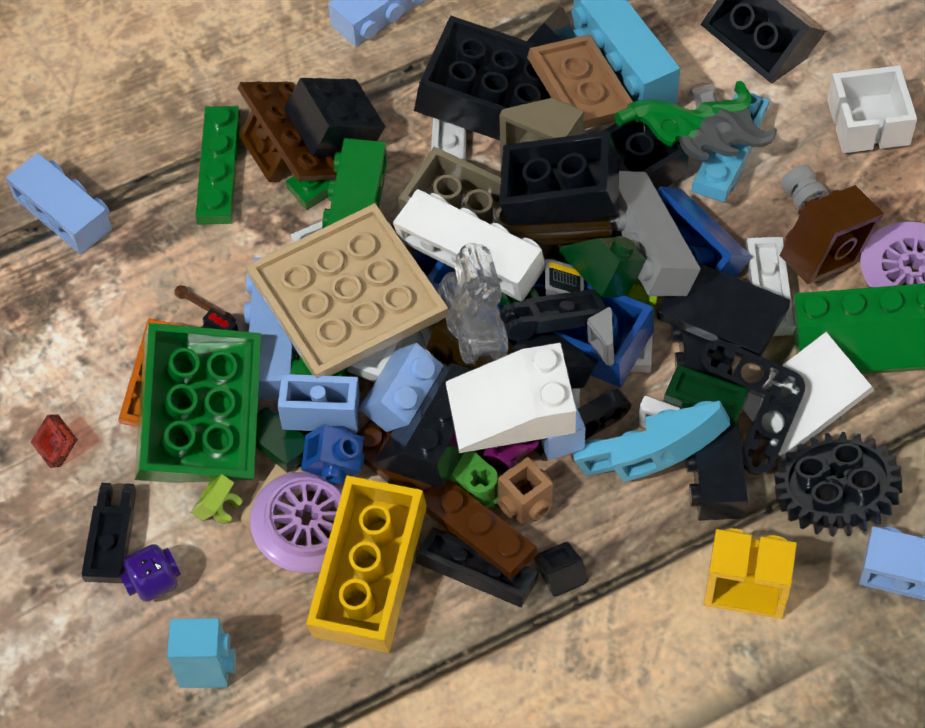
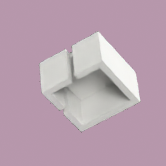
(871, 109)

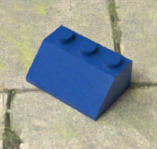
(703, 235)

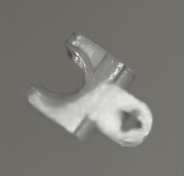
(472, 304)

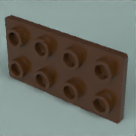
(273, 137)

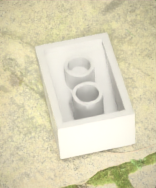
(513, 400)

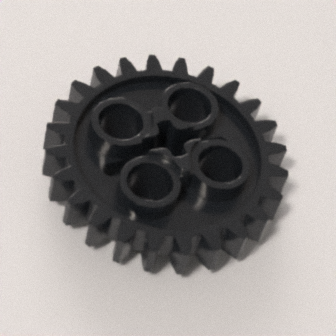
(838, 484)

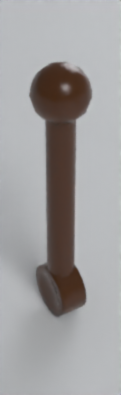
(182, 292)

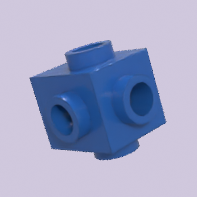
(332, 453)

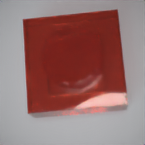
(54, 440)

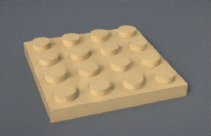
(346, 291)

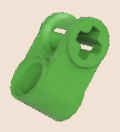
(477, 479)

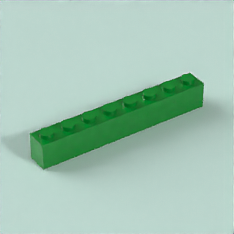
(357, 185)

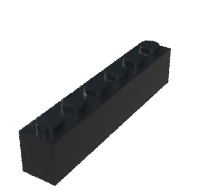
(718, 467)

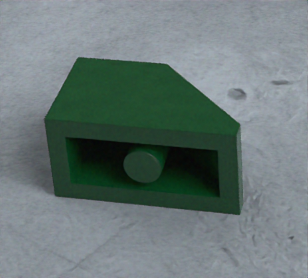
(606, 263)

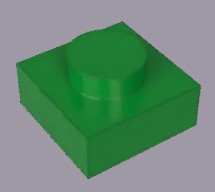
(308, 192)

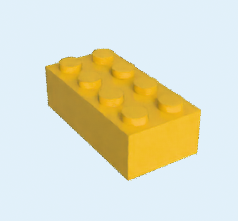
(367, 564)

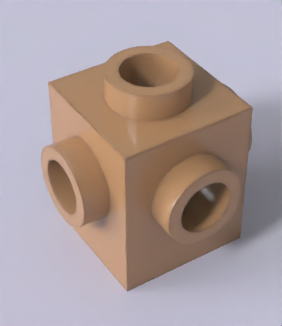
(525, 492)

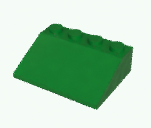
(197, 404)

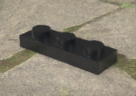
(459, 561)

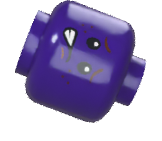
(150, 573)

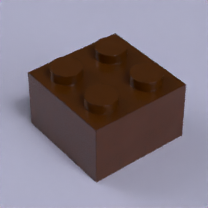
(830, 233)

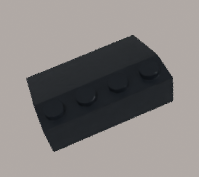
(476, 77)

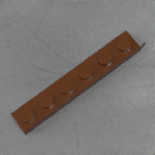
(458, 512)

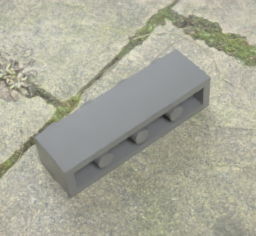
(646, 222)

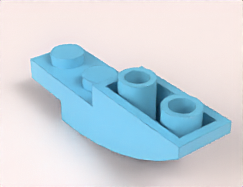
(721, 172)
(667, 440)

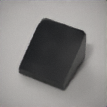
(561, 568)

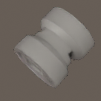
(802, 186)

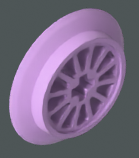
(883, 245)
(272, 541)

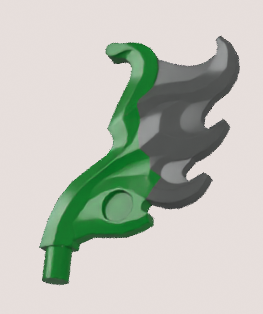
(709, 126)

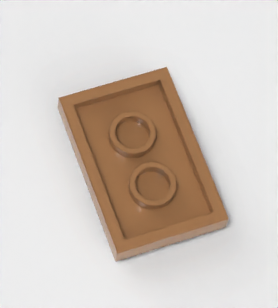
(581, 76)

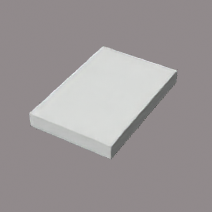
(830, 391)

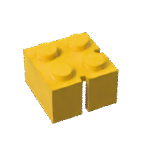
(750, 573)

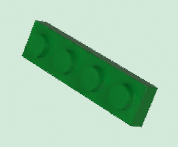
(218, 165)

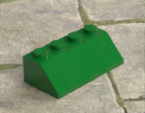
(872, 325)

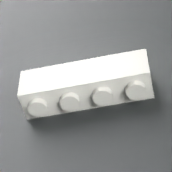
(442, 230)

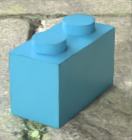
(200, 653)

